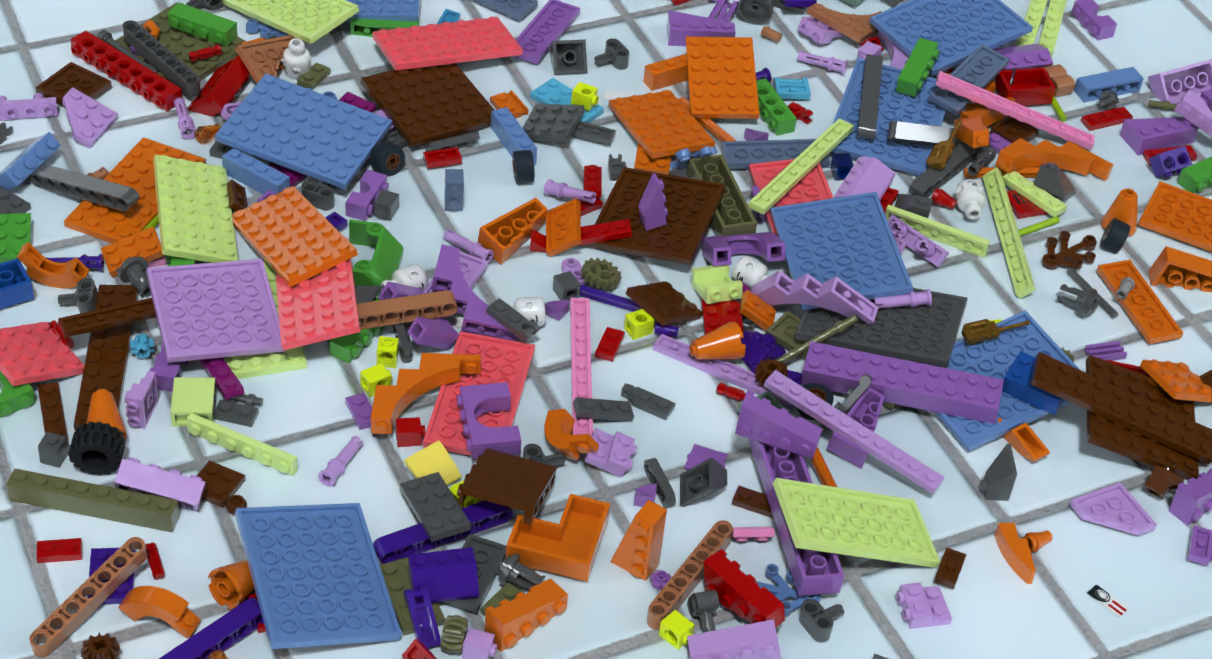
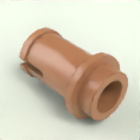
(771, 34)
(99, 173)

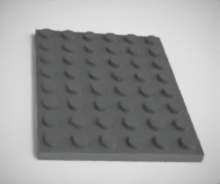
(900, 332)

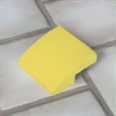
(433, 460)

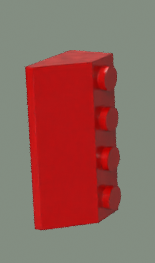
(220, 88)

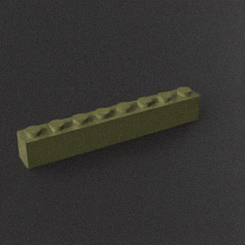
(93, 500)

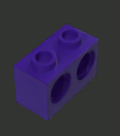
(1170, 161)

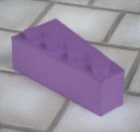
(682, 25)
(1157, 133)
(865, 412)
(776, 427)
(1193, 499)

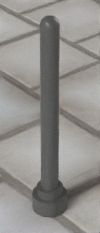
(107, 37)

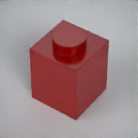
(409, 432)

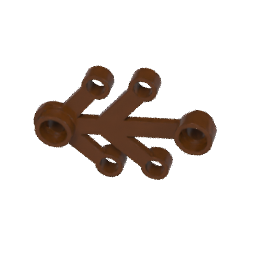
(1052, 260)

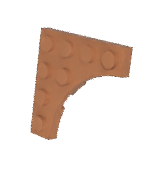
(851, 25)
(263, 56)

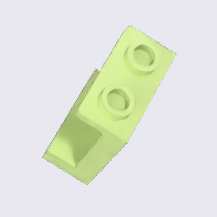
(715, 284)
(192, 396)

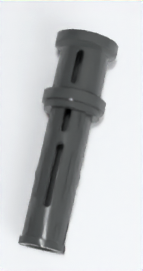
(982, 159)

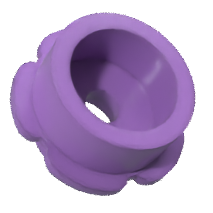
(660, 579)

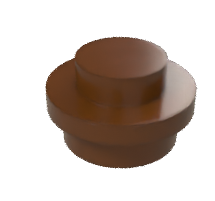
(234, 502)

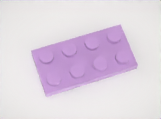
(471, 269)

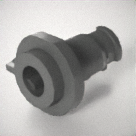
(134, 271)
(1085, 302)
(512, 570)

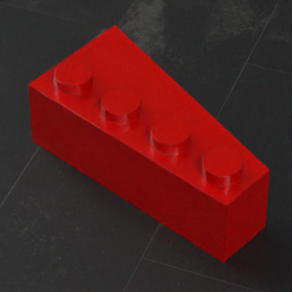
(741, 591)

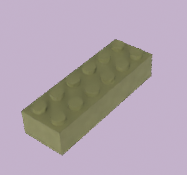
(733, 212)

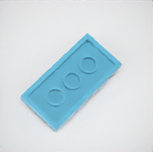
(557, 93)

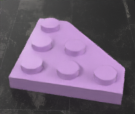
(87, 117)
(1115, 509)

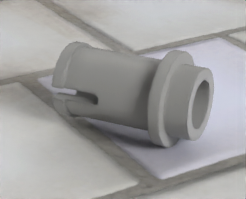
(1126, 285)

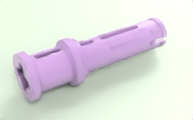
(831, 63)
(181, 107)
(562, 190)
(474, 249)
(911, 299)
(337, 466)

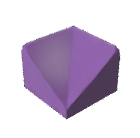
(753, 135)
(557, 309)
(644, 493)

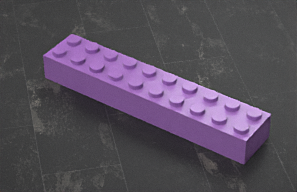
(905, 382)
(811, 570)

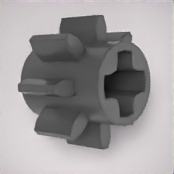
(1108, 100)

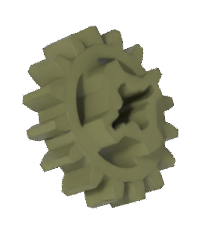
(601, 274)

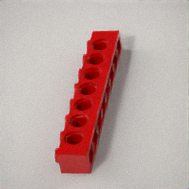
(125, 70)

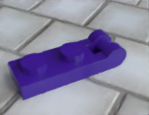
(422, 616)

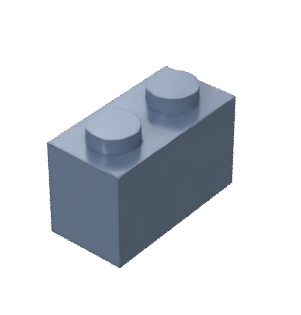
(454, 189)

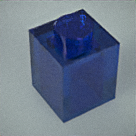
(841, 165)

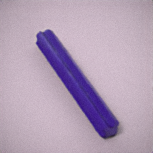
(608, 298)

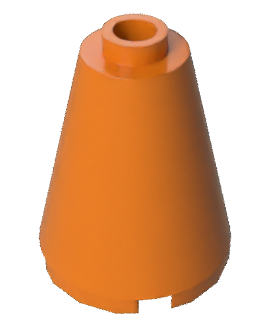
(1124, 209)
(719, 344)
(104, 410)
(231, 584)

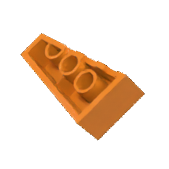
(512, 229)
(1182, 270)
(642, 542)
(525, 613)

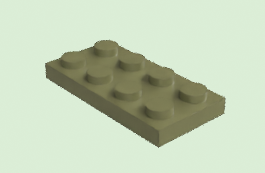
(397, 580)

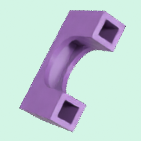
(720, 248)
(423, 331)
(483, 399)

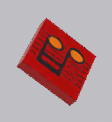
(1022, 206)

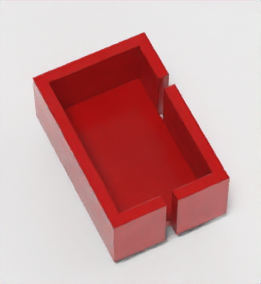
(1027, 86)

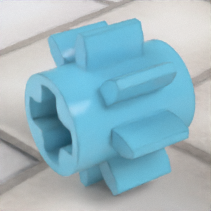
(142, 346)

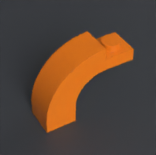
(51, 273)
(558, 433)
(161, 604)

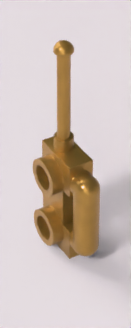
(941, 151)
(985, 330)

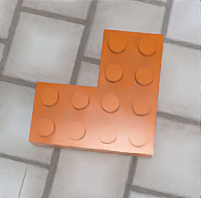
(562, 547)

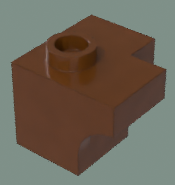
(1162, 481)

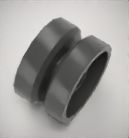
(755, 10)

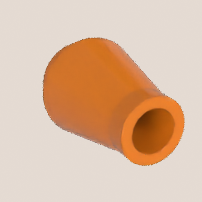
(1038, 539)

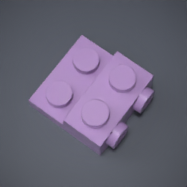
(817, 30)
(142, 401)
(613, 452)
(923, 605)

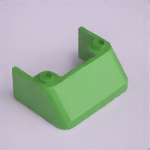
(386, 256)

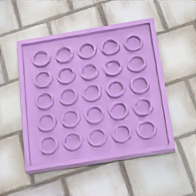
(214, 310)

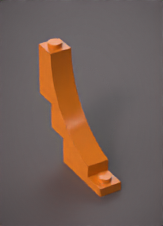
(975, 122)
(1067, 157)
(434, 371)

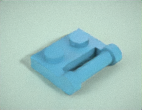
(792, 88)

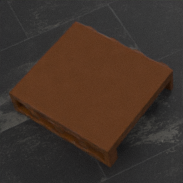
(509, 482)

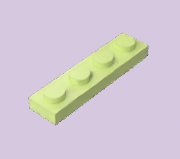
(1034, 193)

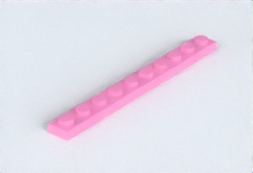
(1015, 110)
(580, 360)

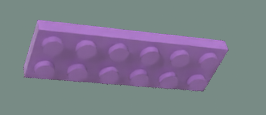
(545, 28)

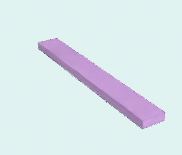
(718, 368)

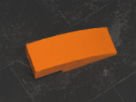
(1026, 442)
(1015, 551)

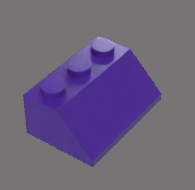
(445, 573)

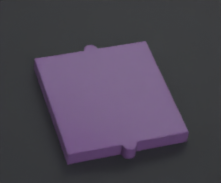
(700, 454)

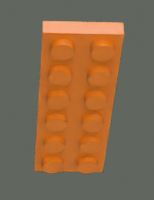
(1141, 303)

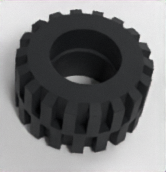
(97, 448)

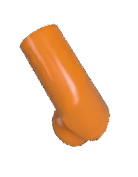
(151, 26)

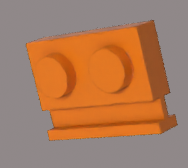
(510, 101)
(757, 310)

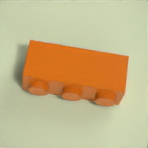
(666, 72)

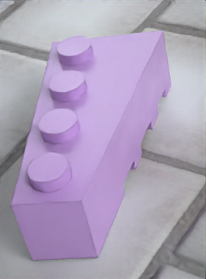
(154, 481)
(739, 642)

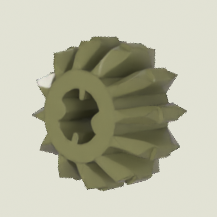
(454, 633)

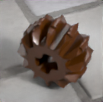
(766, 368)
(100, 647)

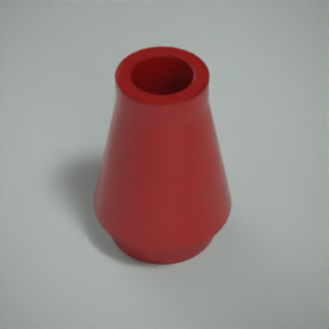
(943, 199)

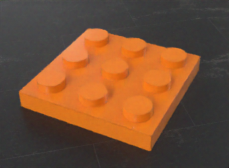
(1178, 380)

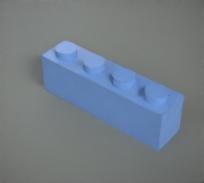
(1120, 81)
(511, 133)
(28, 161)
(254, 172)

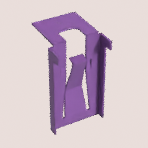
(732, 7)

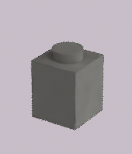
(386, 205)
(566, 286)
(53, 449)

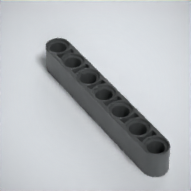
(161, 58)
(870, 97)
(931, 179)
(84, 187)

